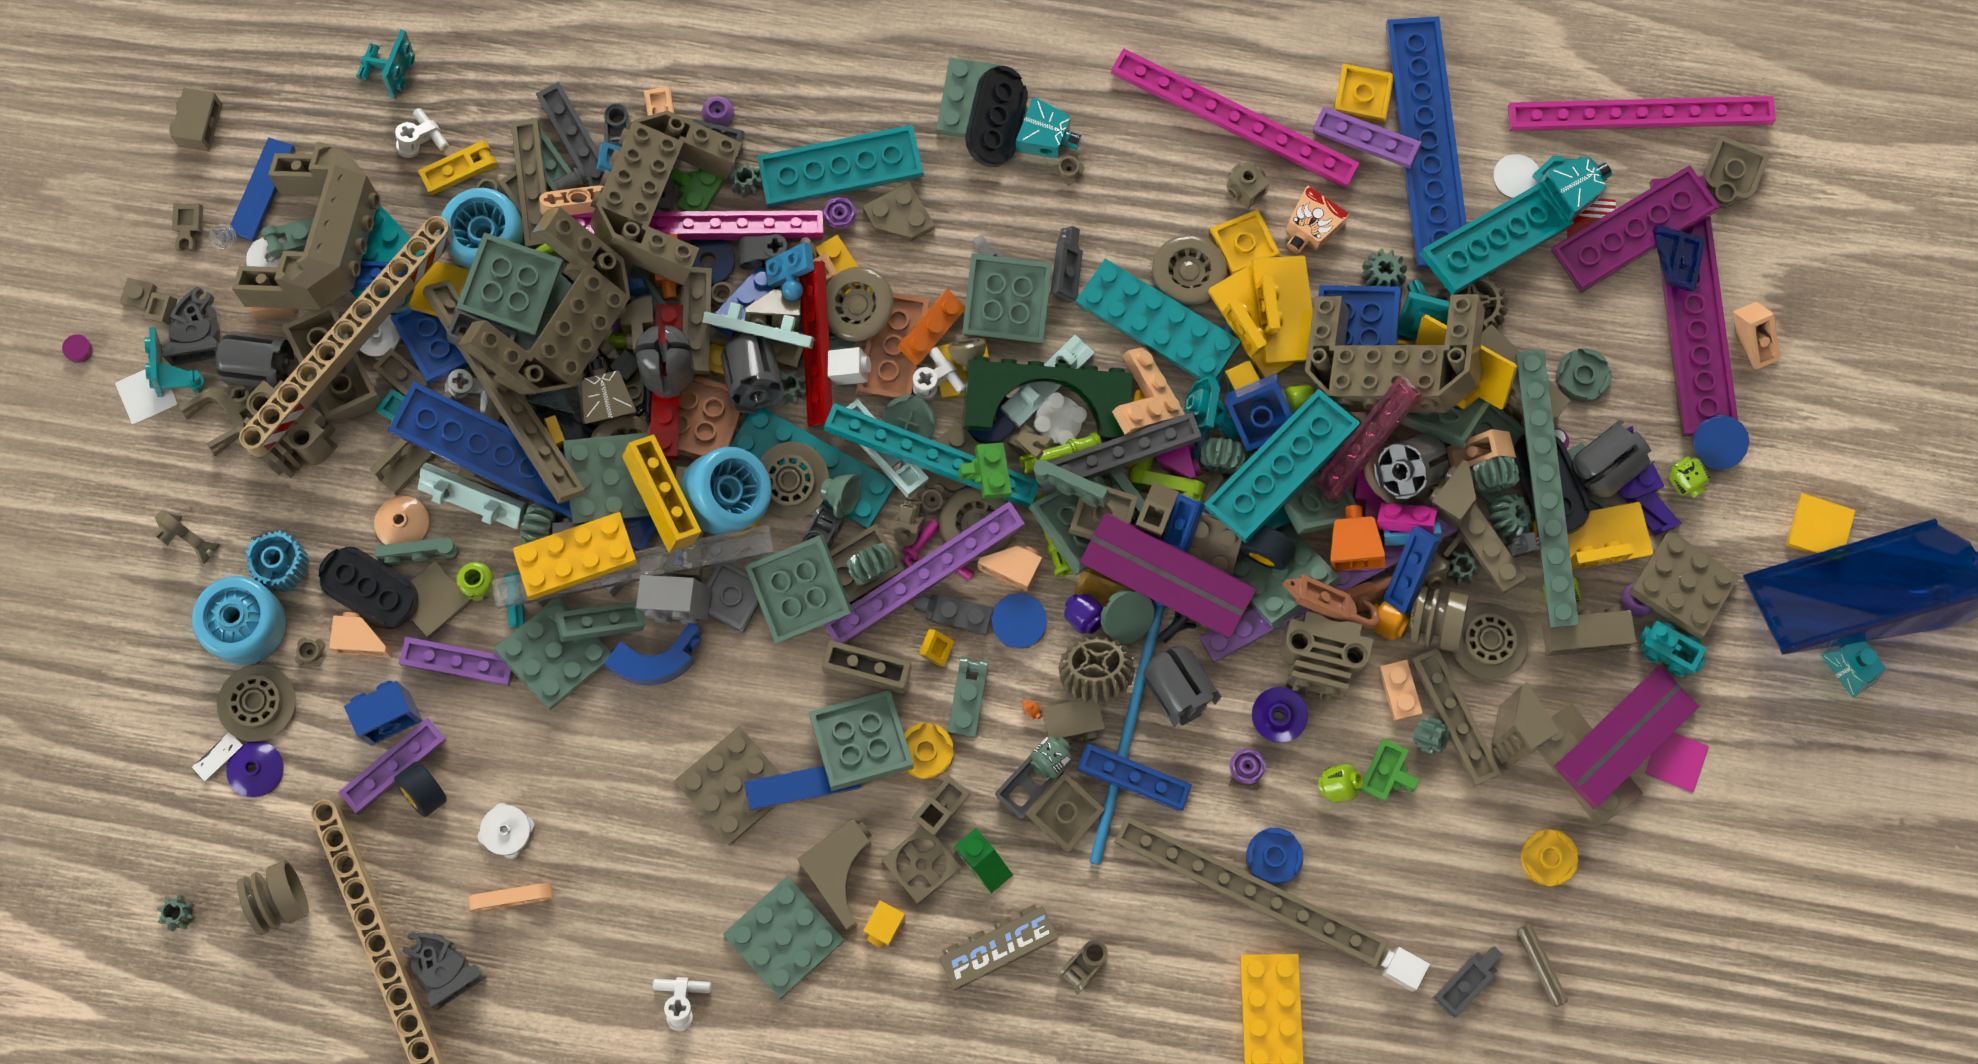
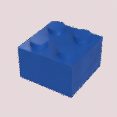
(1258, 410)
(382, 712)

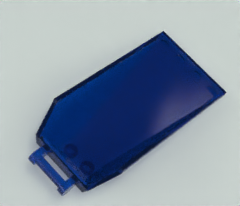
(1869, 589)

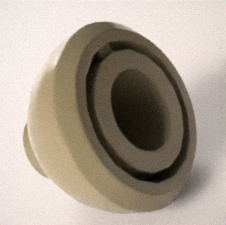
(966, 349)

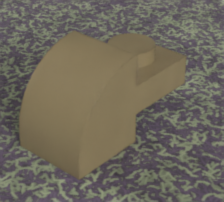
(637, 319)
(941, 806)

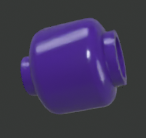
(1083, 613)

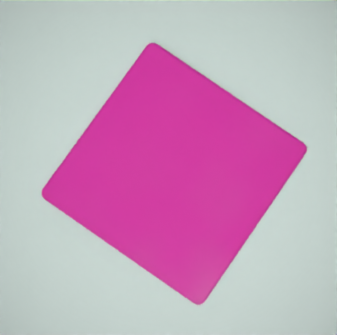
(1678, 761)

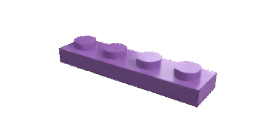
(1367, 137)
(454, 661)
(380, 775)

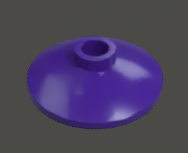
(1283, 701)
(267, 772)

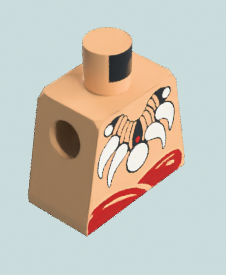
(1314, 221)

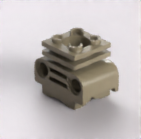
(306, 437)
(1323, 659)

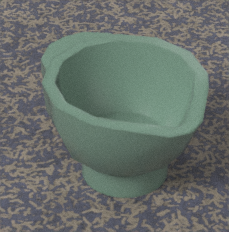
(842, 493)

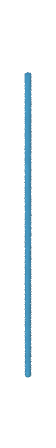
(1136, 697)

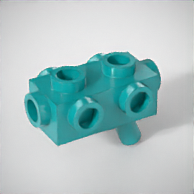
(1664, 644)

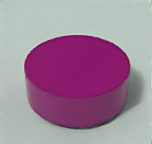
(77, 348)

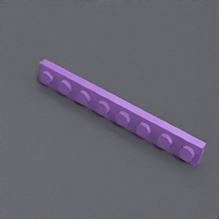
(926, 573)

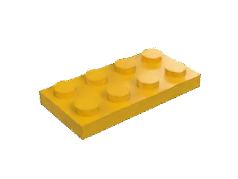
(574, 556)
(1271, 1009)

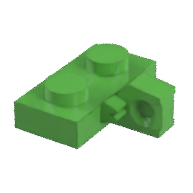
(697, 189)
(988, 470)
(1388, 772)

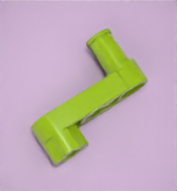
(1143, 478)

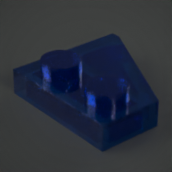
(1679, 256)

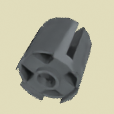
(675, 354)
(251, 358)
(752, 373)
(1612, 460)
(1418, 473)
(1180, 684)

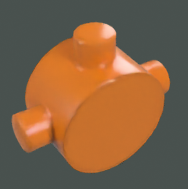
(1031, 709)

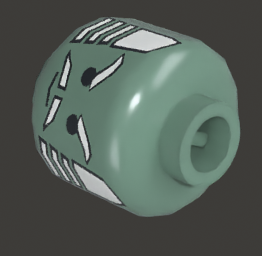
(1051, 757)

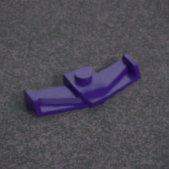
(1642, 490)

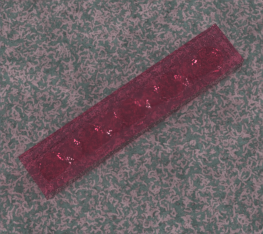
(1368, 438)

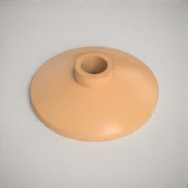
(415, 522)

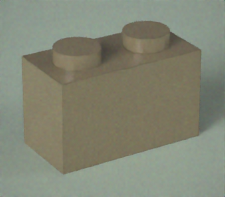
(195, 119)
(1074, 720)

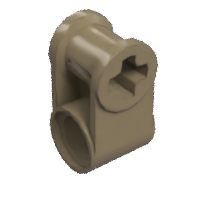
(1082, 966)

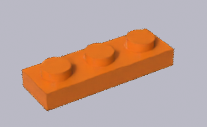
(931, 327)

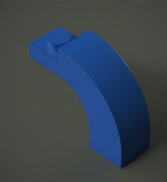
(657, 668)

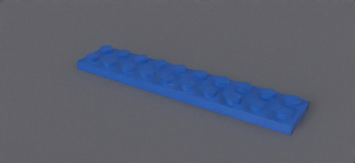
(1426, 116)
(484, 449)

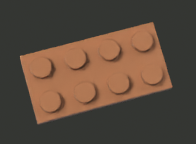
(890, 369)

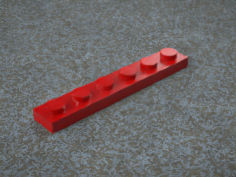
(816, 359)
(666, 411)

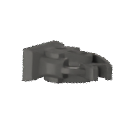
(192, 333)
(444, 968)

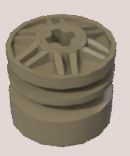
(1439, 619)
(267, 900)

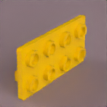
(1239, 306)
(1283, 307)
(1497, 370)
(1609, 537)

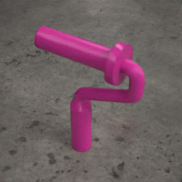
(912, 551)

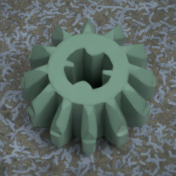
(1383, 263)
(1222, 456)
(1495, 474)
(1510, 516)
(537, 523)
(870, 563)

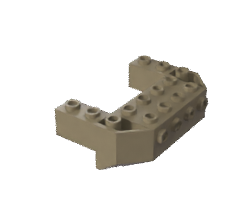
(638, 182)
(335, 238)
(576, 326)
(1362, 374)

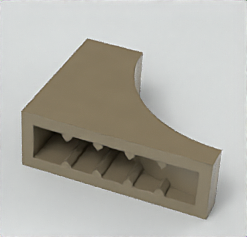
(831, 864)

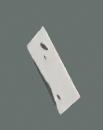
(217, 756)

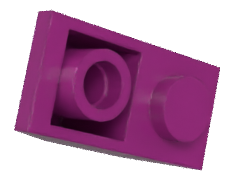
(1181, 462)

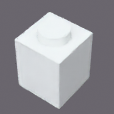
(848, 366)
(1404, 968)

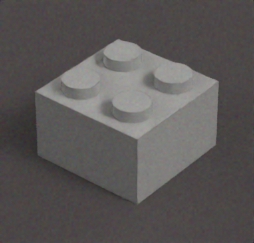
(673, 599)

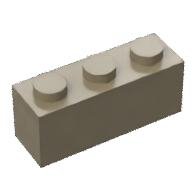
(1594, 633)
(866, 667)

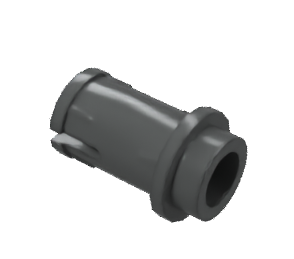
(572, 180)

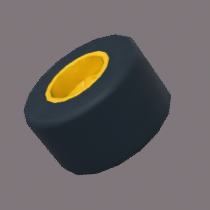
(1269, 548)
(420, 789)

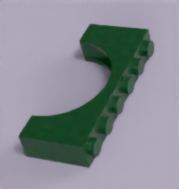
(991, 382)

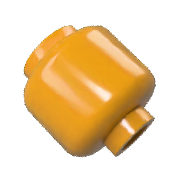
(1391, 622)

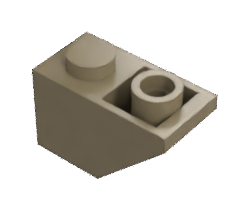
(771, 309)
(1456, 497)
(1156, 510)

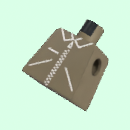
(603, 394)

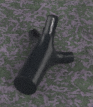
(646, 404)
(1177, 625)

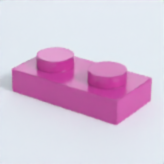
(1405, 517)

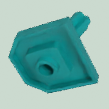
(1417, 306)
(1207, 409)

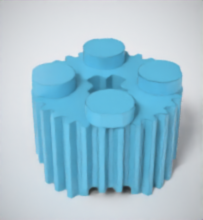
(291, 562)

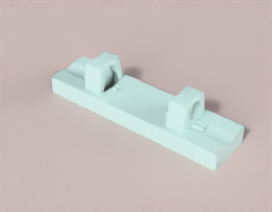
(784, 334)
(1030, 396)
(907, 477)
(471, 496)

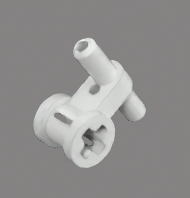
(417, 135)
(944, 372)
(469, 384)
(679, 1001)

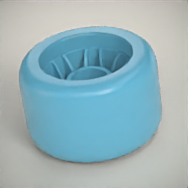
(479, 212)
(743, 487)
(253, 634)

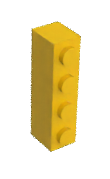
(661, 493)

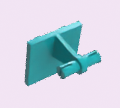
(394, 68)
(165, 376)

